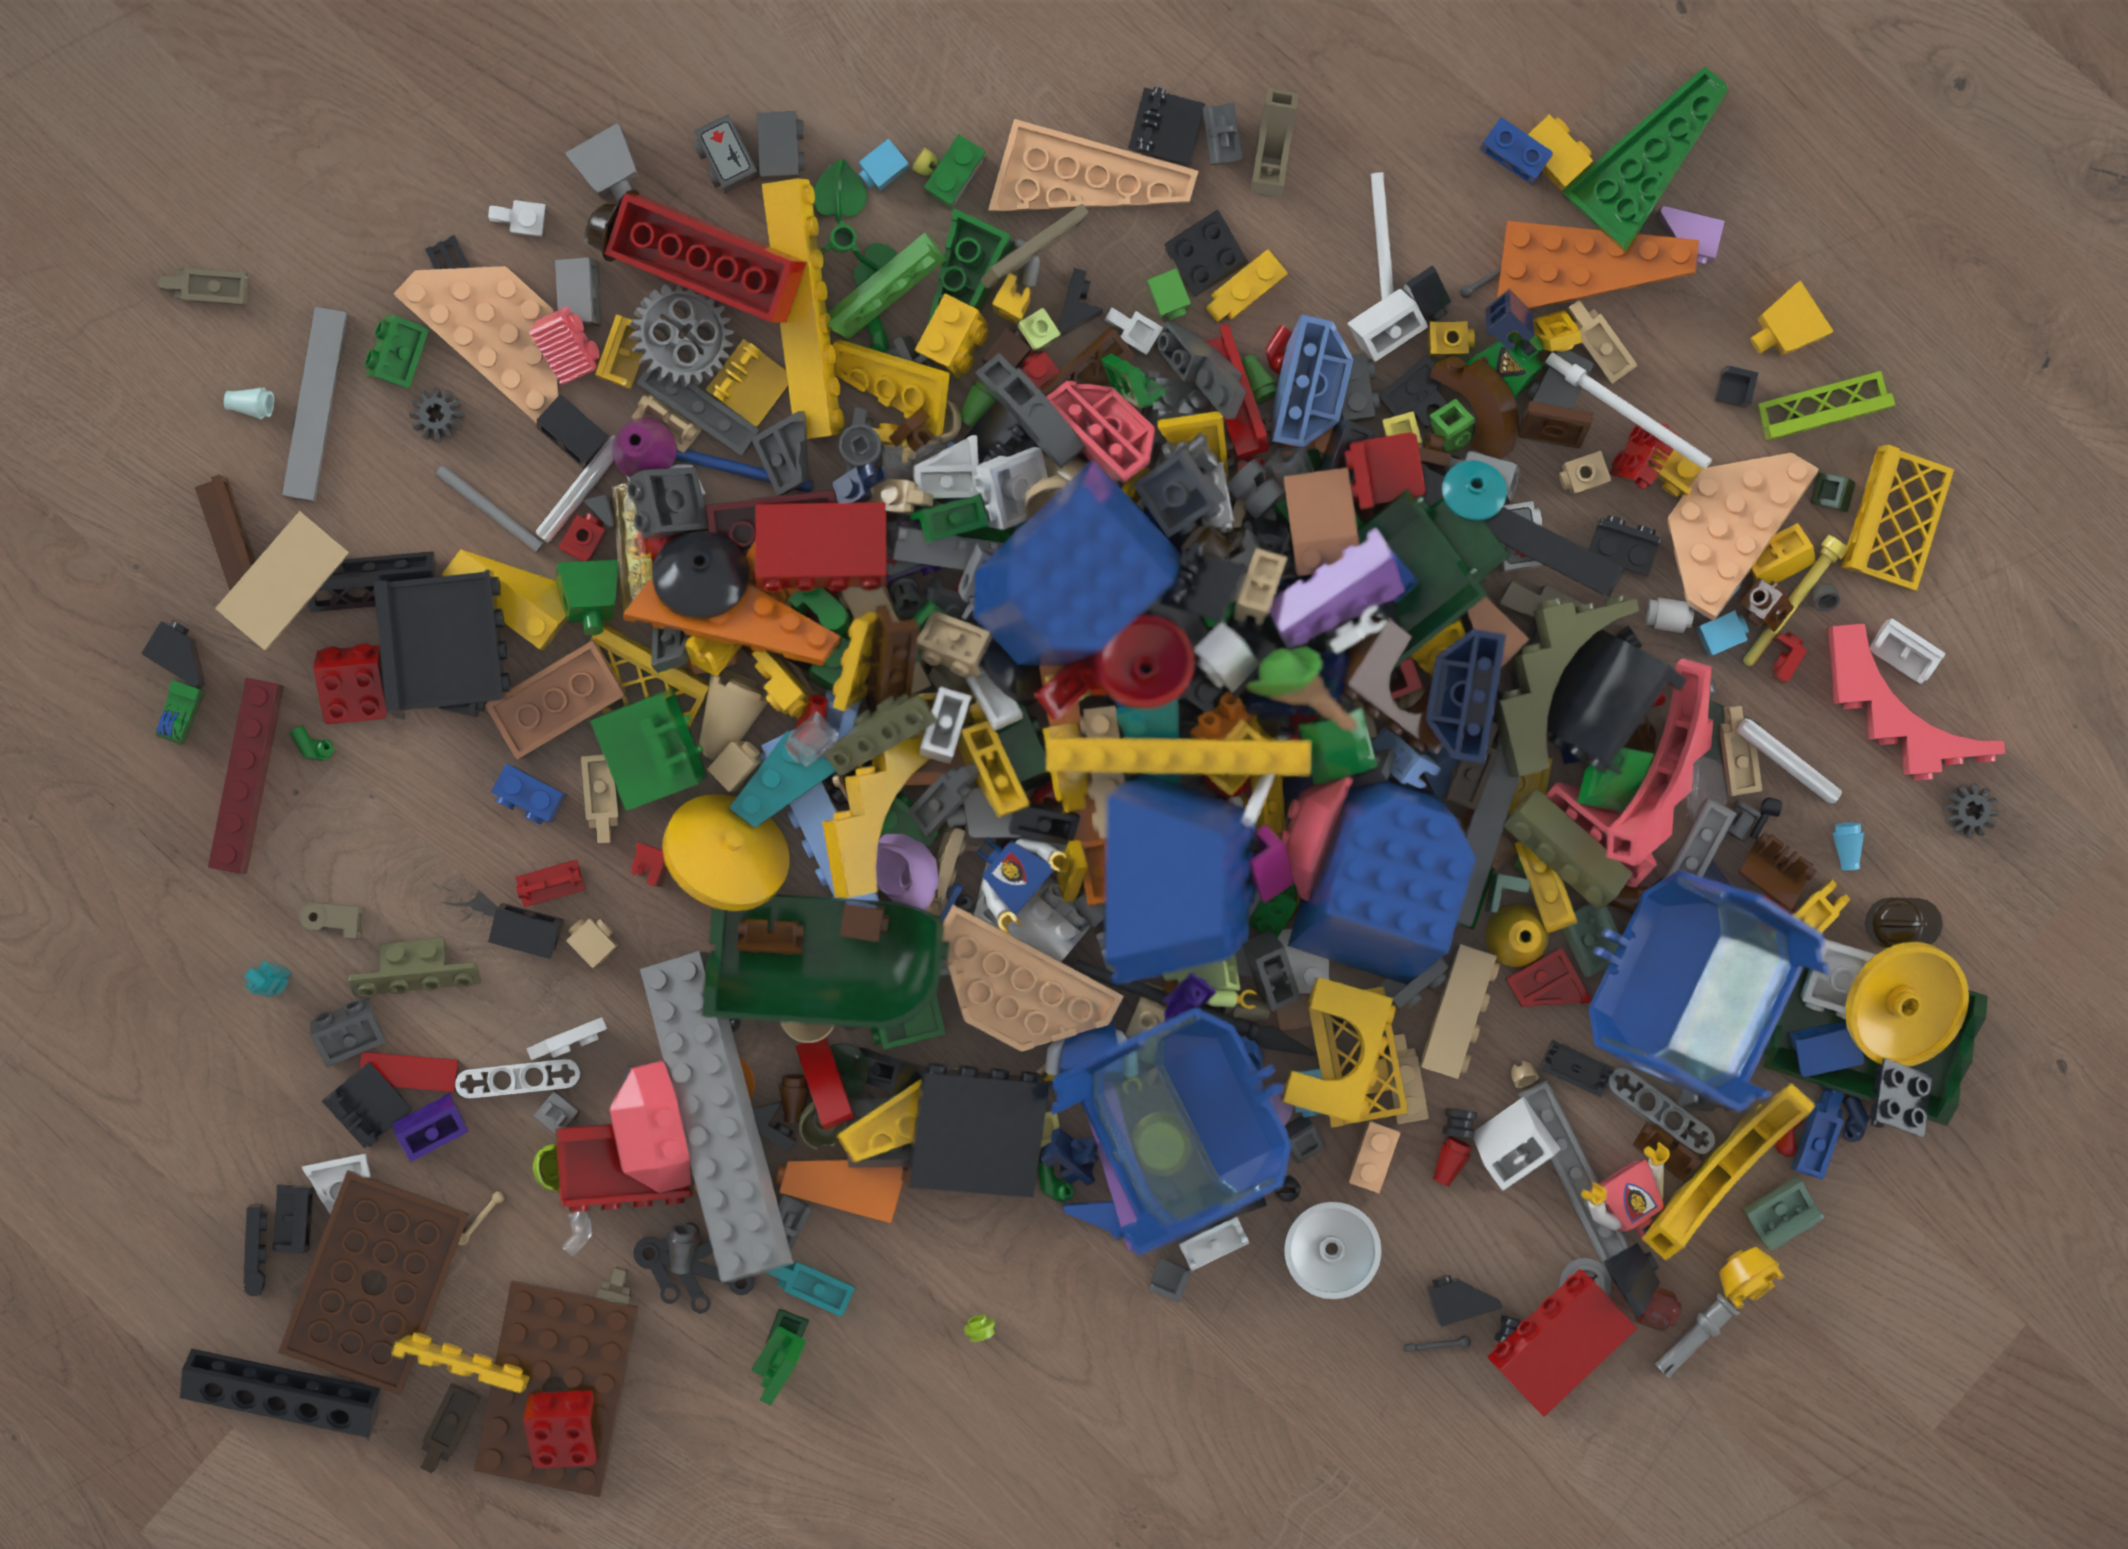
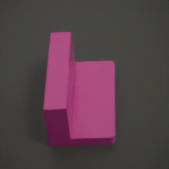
(1271, 867)

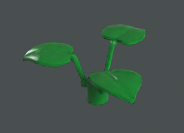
(844, 194)

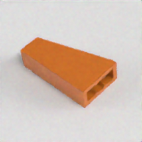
(832, 1183)

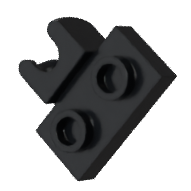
(1414, 392)

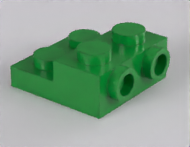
(920, 1027)

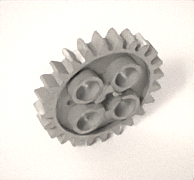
(663, 355)

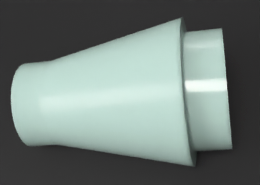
(251, 402)

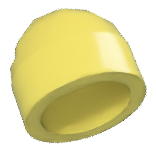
(923, 161)

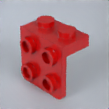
(1385, 468)
(350, 683)
(560, 1429)

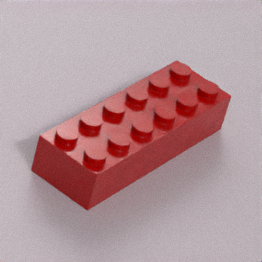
(705, 258)

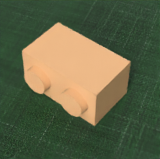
(1373, 1156)

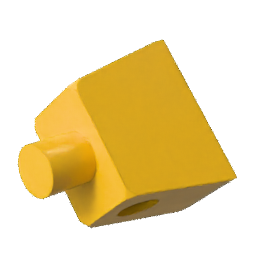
(1791, 323)

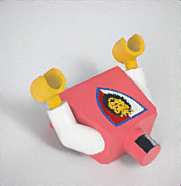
(1631, 1194)

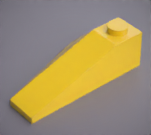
(527, 599)

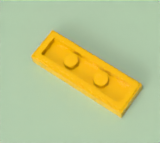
(1547, 891)

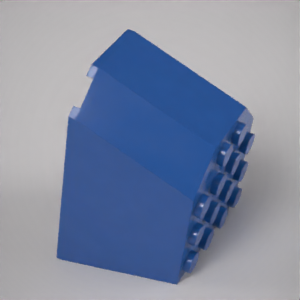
(1073, 574)
(1174, 878)
(1387, 883)

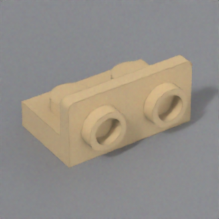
(953, 644)

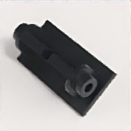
(1272, 535)

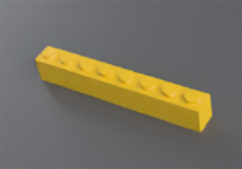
(806, 333)
(1179, 755)

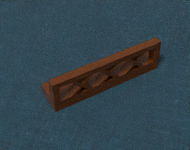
(1094, 372)
(226, 528)
(891, 658)

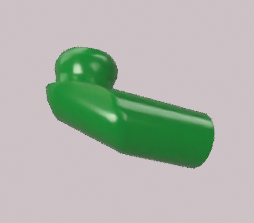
(878, 335)

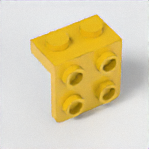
(953, 336)

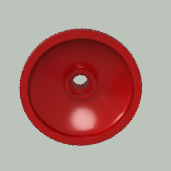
(1152, 644)

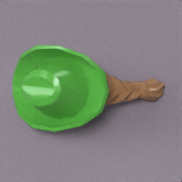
(1295, 679)

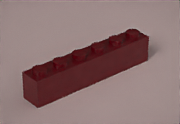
(246, 776)

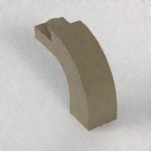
(1274, 143)

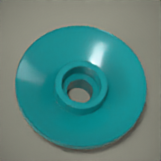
(1471, 502)

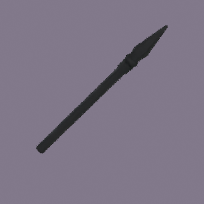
(1266, 1036)

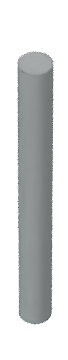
(489, 508)

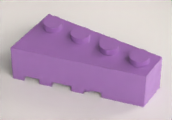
(1337, 592)

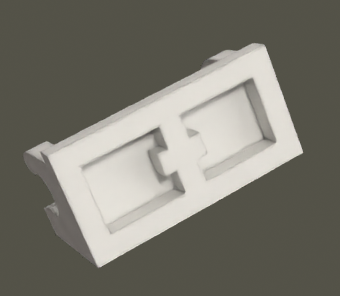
(1906, 651)
(1213, 1242)

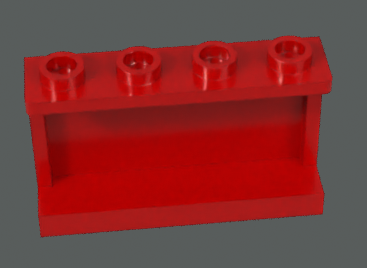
(821, 546)
(594, 1175)
(1562, 1342)

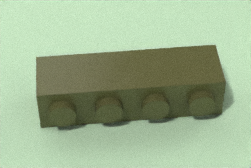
(1567, 849)

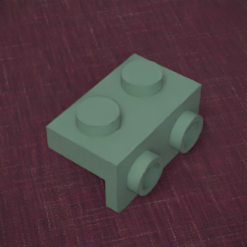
(1587, 935)
(1783, 1214)

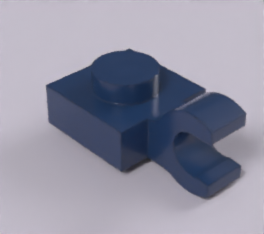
(856, 484)

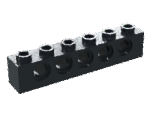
(279, 1393)

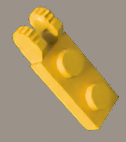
(1818, 911)

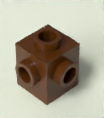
(1766, 604)

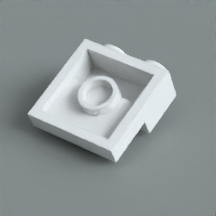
(1005, 484)
(1832, 991)

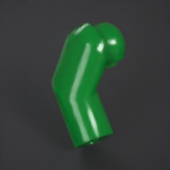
(311, 748)
(1053, 1186)

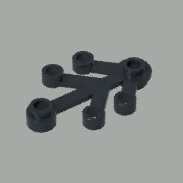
(689, 1279)

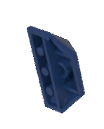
(1466, 694)

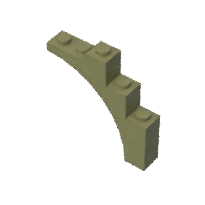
(1524, 715)

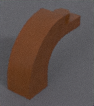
(1491, 400)

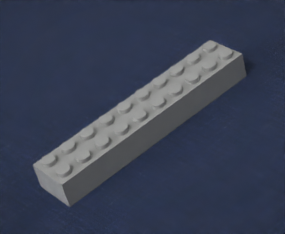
(716, 1122)

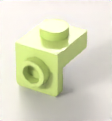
(1039, 330)

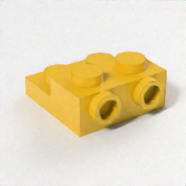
(784, 688)

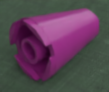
(654, 452)

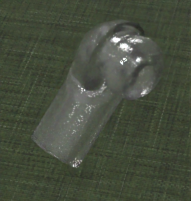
(581, 1229)

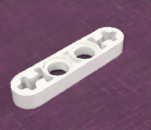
(518, 1079)

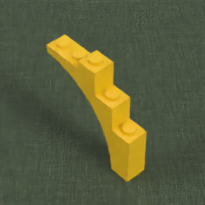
(855, 833)
(1723, 1168)

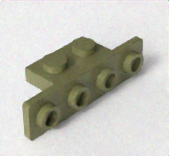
(879, 731)
(414, 967)

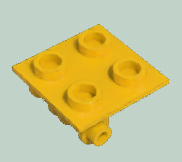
(749, 383)

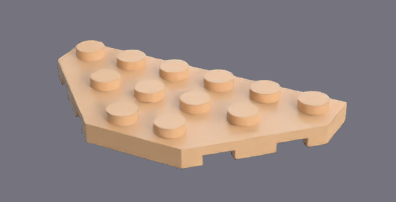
(488, 322)
(1730, 522)
(1018, 989)

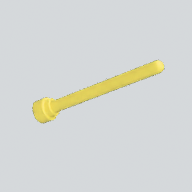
(1831, 551)

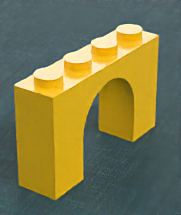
(1368, 1016)

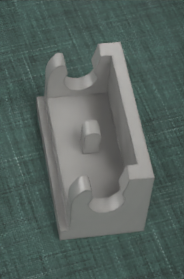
(579, 288)

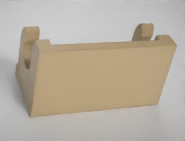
(1260, 585)

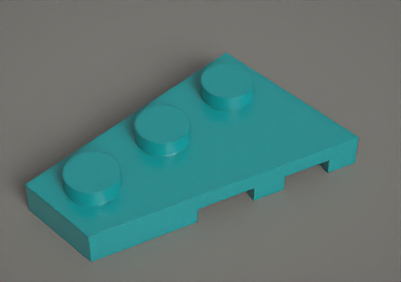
(1152, 724)
(778, 784)

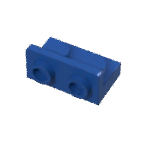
(1516, 151)

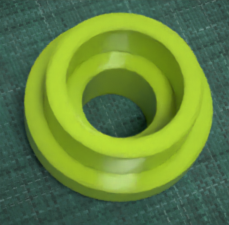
(979, 1328)

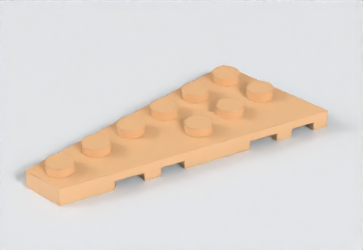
(1063, 171)

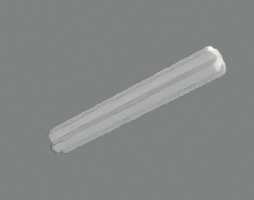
(577, 492)
(1789, 761)

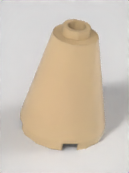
(729, 711)

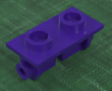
(1187, 995)

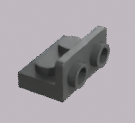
(346, 1031)

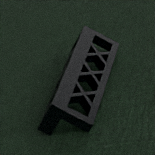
(365, 571)

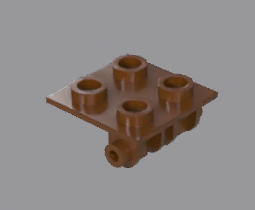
(1775, 872)

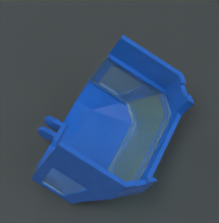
(1701, 985)
(1181, 1125)

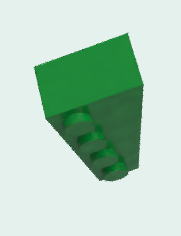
(969, 254)

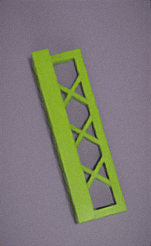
(1827, 417)

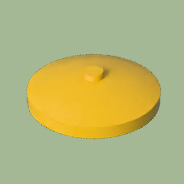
(723, 856)
(1907, 1004)

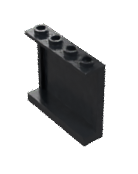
(441, 641)
(1605, 698)
(977, 1131)

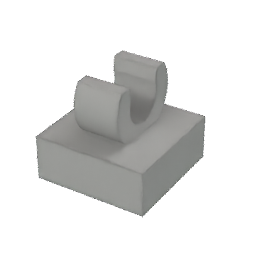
(556, 1112)

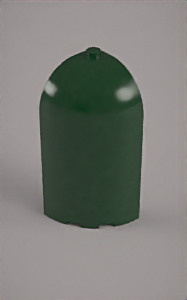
(835, 976)

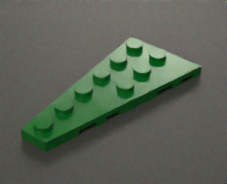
(1632, 175)

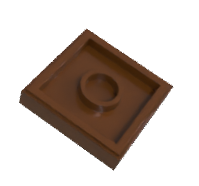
(1555, 424)

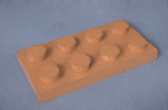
(556, 699)

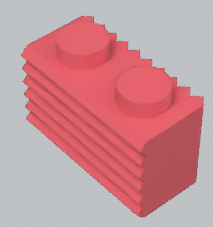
(565, 345)

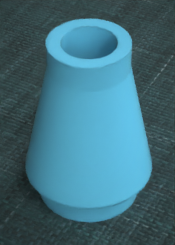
(1849, 842)

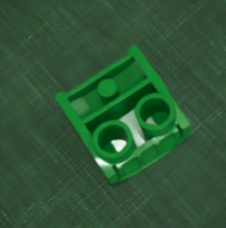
(1336, 750)
(1612, 790)

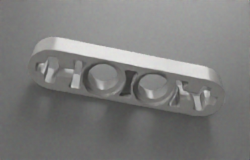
(1662, 1107)

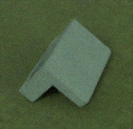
(1504, 882)

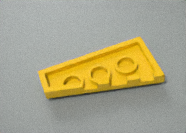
(894, 381)
(883, 1128)
(431, 1354)

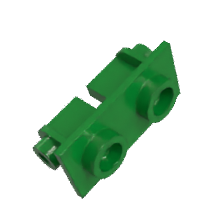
(1275, 912)

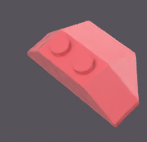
(1107, 426)
(1596, 824)
(1311, 829)
(651, 1129)

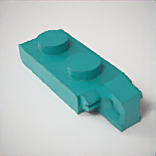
(268, 979)
(814, 1287)

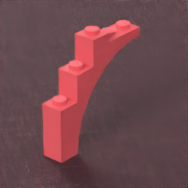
(1858, 681)
(1669, 779)

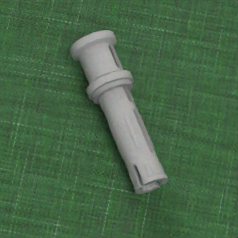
(1706, 1325)

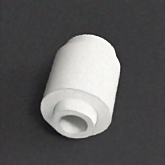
(1669, 615)

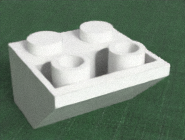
(1049, 922)
(1514, 1143)

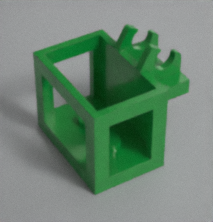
(649, 749)

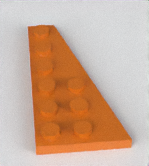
(1572, 263)
(753, 622)

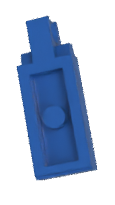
(1820, 1135)

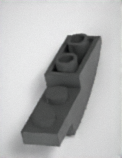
(1203, 365)
(1031, 409)

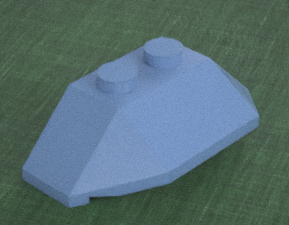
(1310, 382)

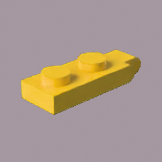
(1246, 287)
(1068, 786)

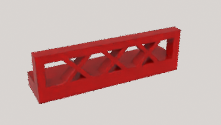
(1247, 428)

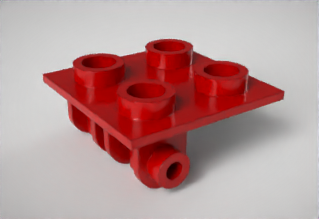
(1633, 460)

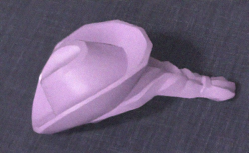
(906, 870)

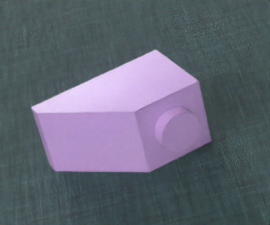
(1693, 226)

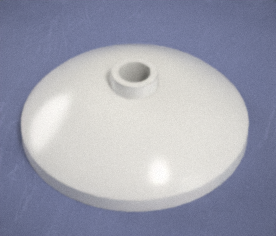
(1337, 1273)

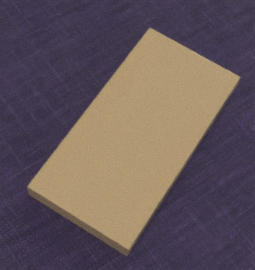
(282, 581)

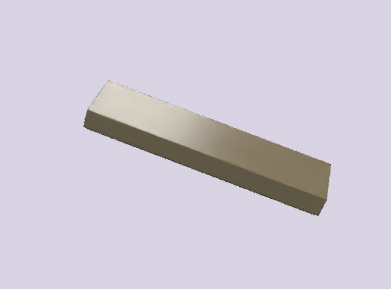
(1035, 246)

